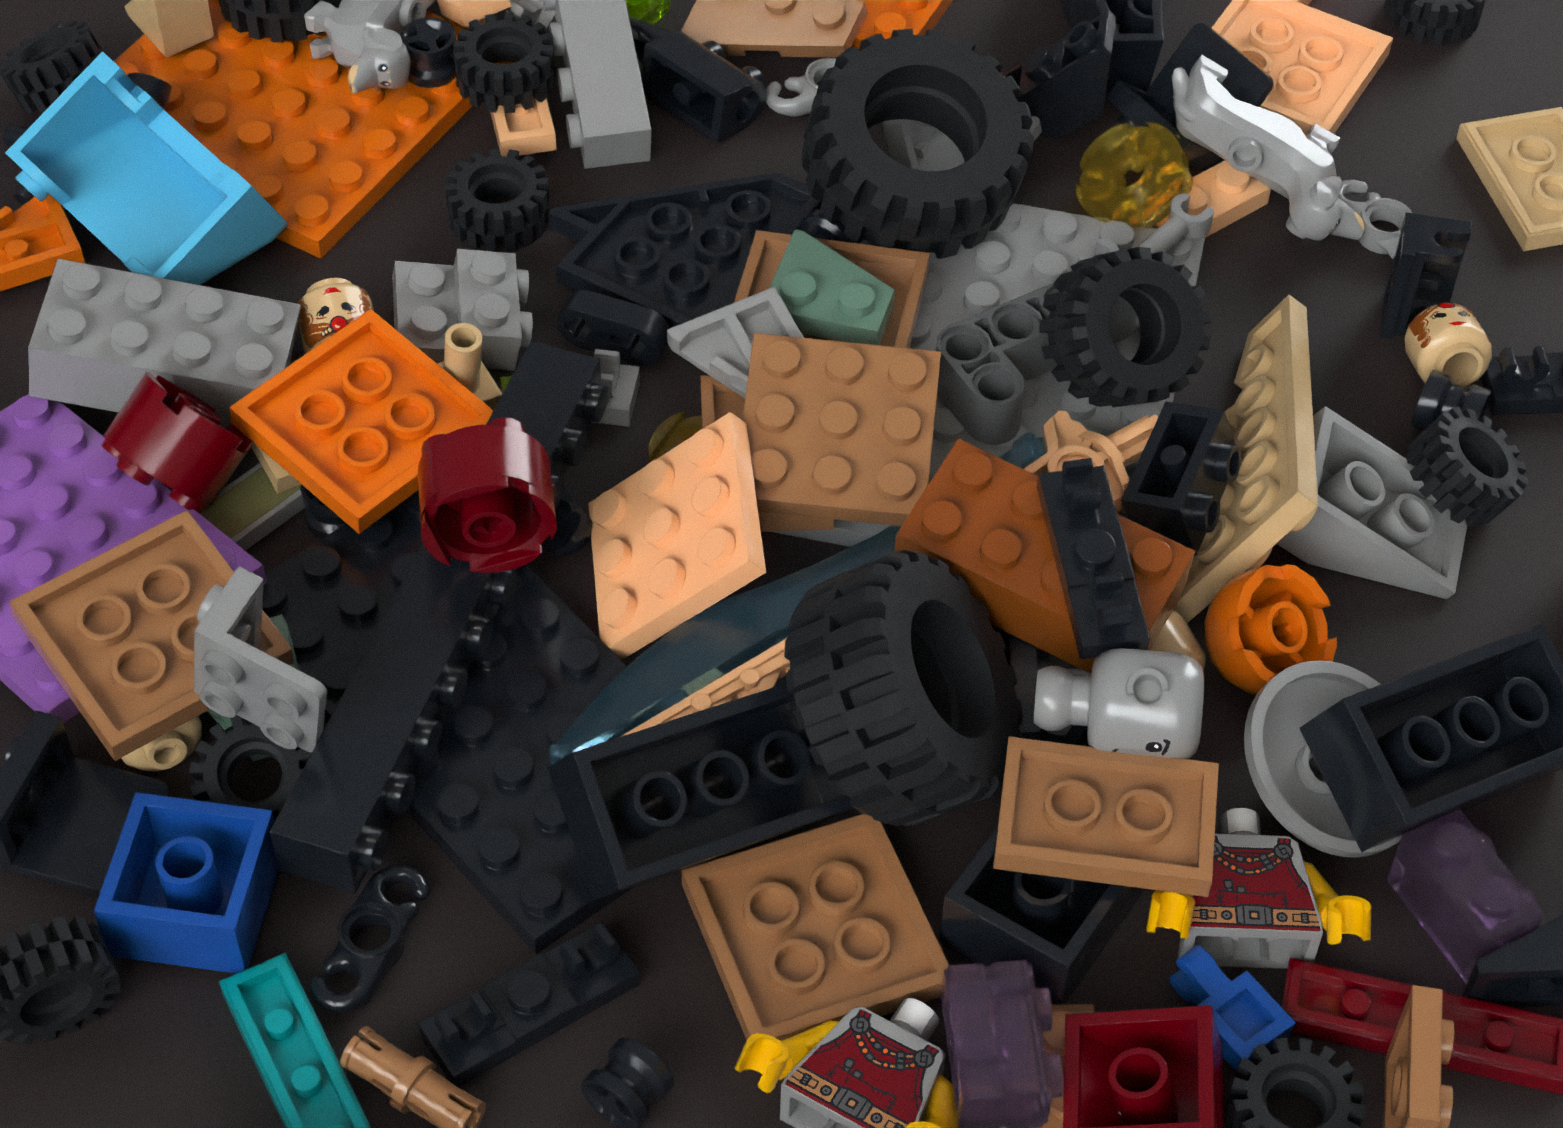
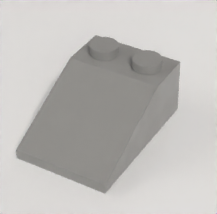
(1374, 516)

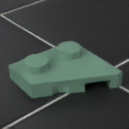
(832, 294)

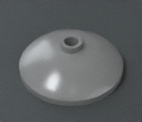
(1282, 760)

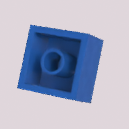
(188, 883)

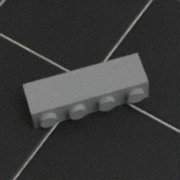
(600, 81)

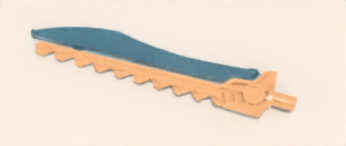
(741, 640)

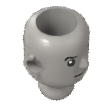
(1130, 703)

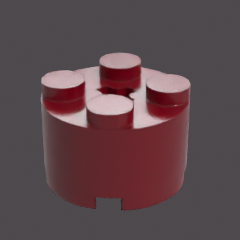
(176, 440)
(486, 496)

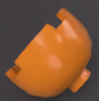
(1266, 625)

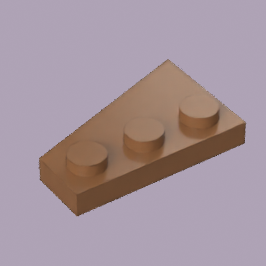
(783, 26)

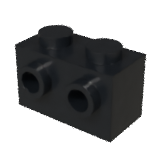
(1183, 474)

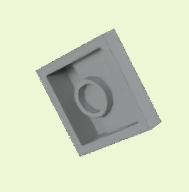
(476, 290)

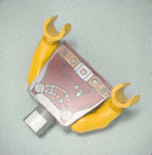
(1260, 902)
(858, 1071)

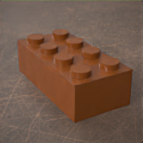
(993, 533)

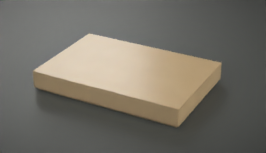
(1522, 170)

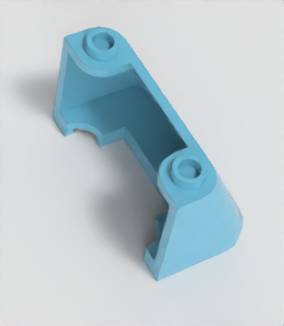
(141, 180)

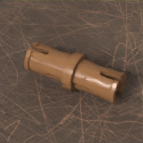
(411, 1082)

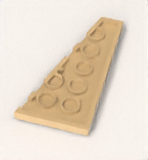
(1278, 457)

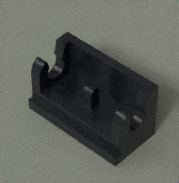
(1422, 269)

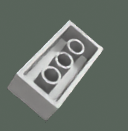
(114, 325)

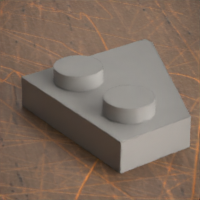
(723, 338)

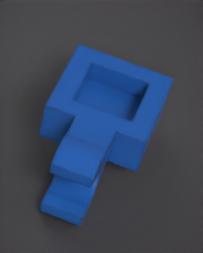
(1241, 1007)

